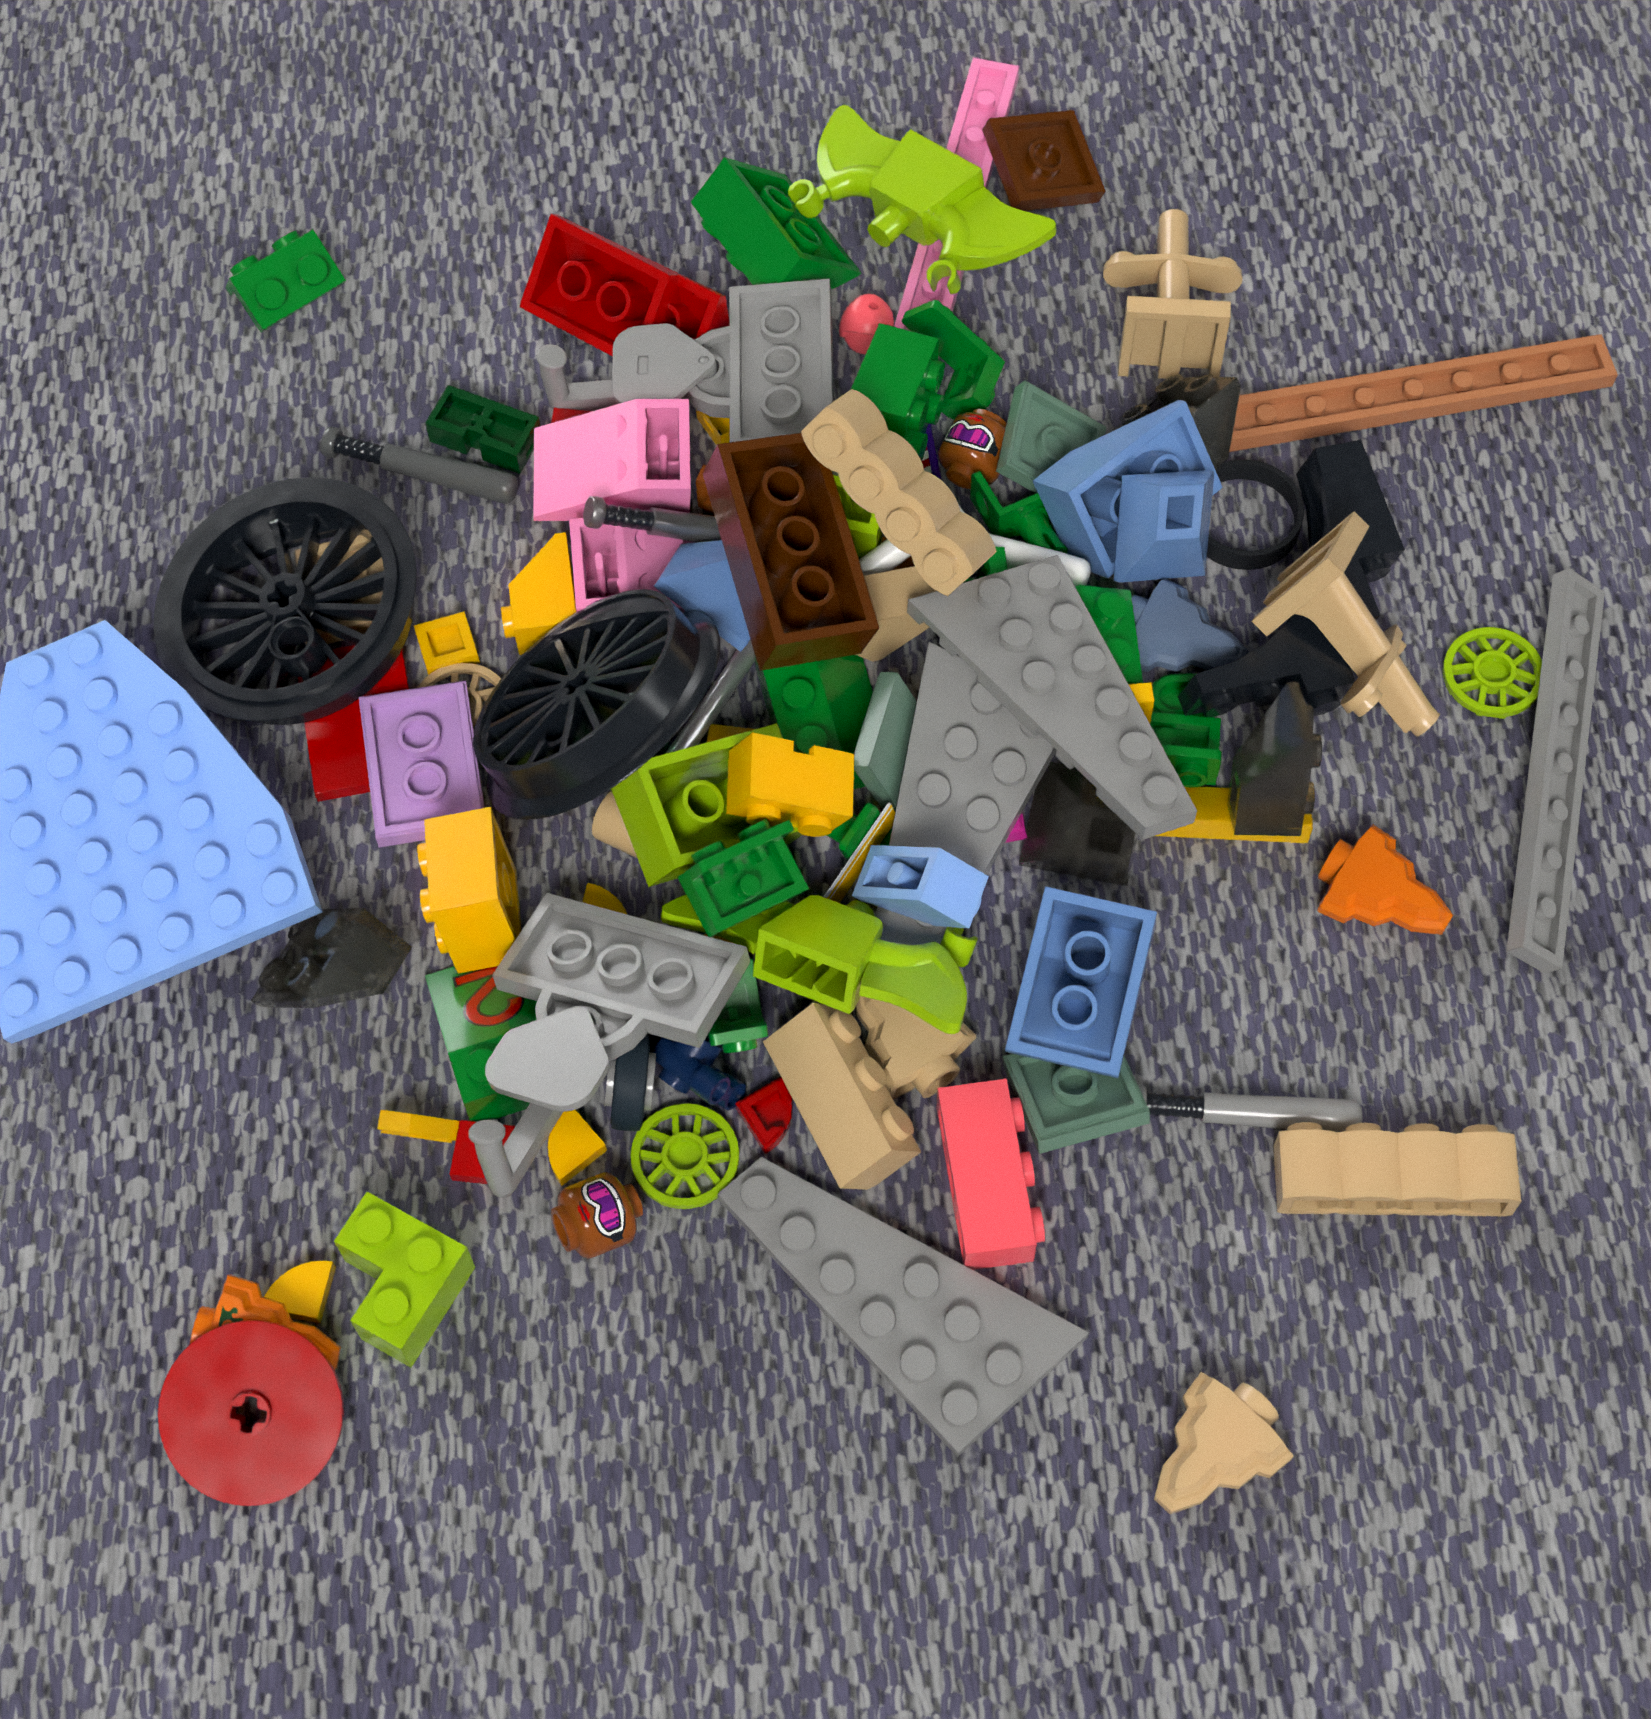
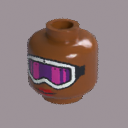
(972, 446)
(596, 1215)

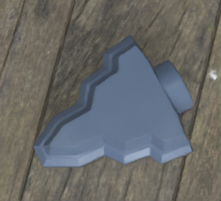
(1179, 633)

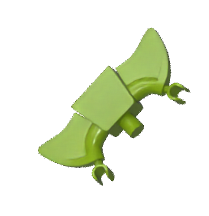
(920, 194)
(838, 956)

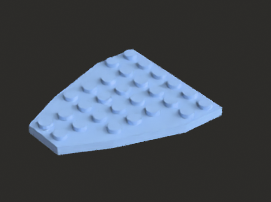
(125, 834)

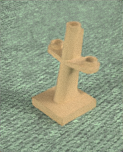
(1172, 327)
(1322, 592)

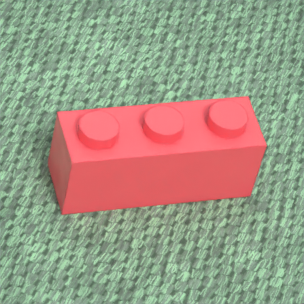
(989, 1174)

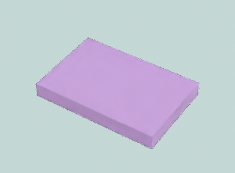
(419, 758)

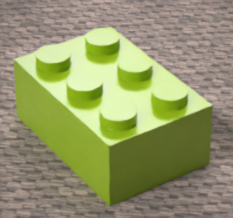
(680, 806)

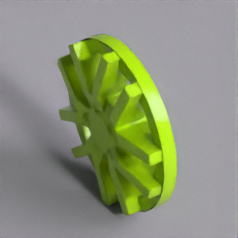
(1492, 672)
(684, 1156)

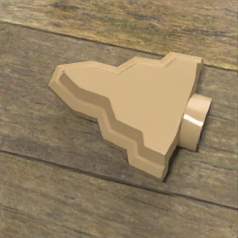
(910, 1048)
(1220, 1444)

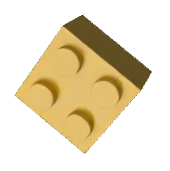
(469, 888)

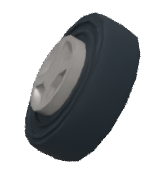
(630, 1086)

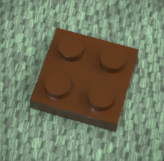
(1043, 160)

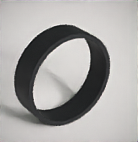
(1284, 485)

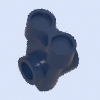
(693, 1070)

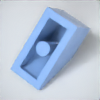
(921, 884)

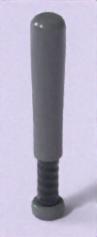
(439, 470)

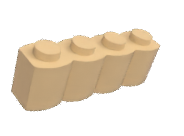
(889, 480)
(1396, 1172)

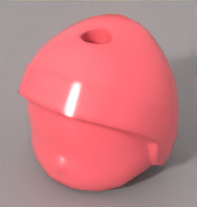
(862, 319)

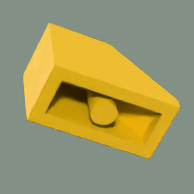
(540, 594)

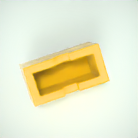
(782, 785)

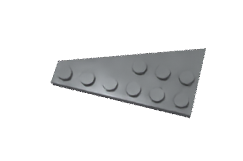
(1056, 675)
(962, 777)
(925, 1322)

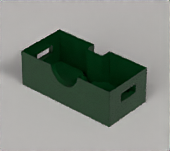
(474, 421)

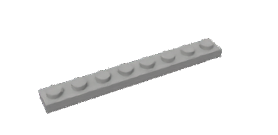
(1556, 773)

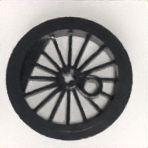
(288, 605)
(563, 712)

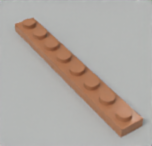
(1422, 392)

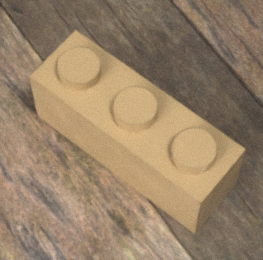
(842, 1096)

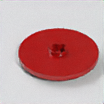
(211, 1441)

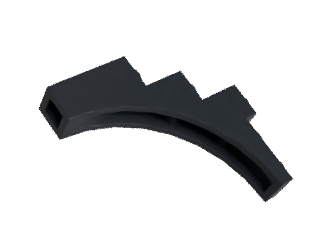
(1333, 486)

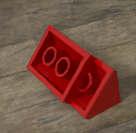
(605, 288)

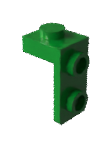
(973, 361)
(741, 1018)

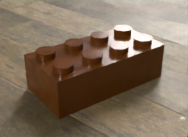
(789, 551)

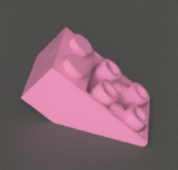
(624, 453)
(616, 560)

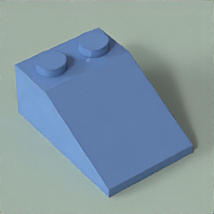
(1085, 484)
(1081, 982)

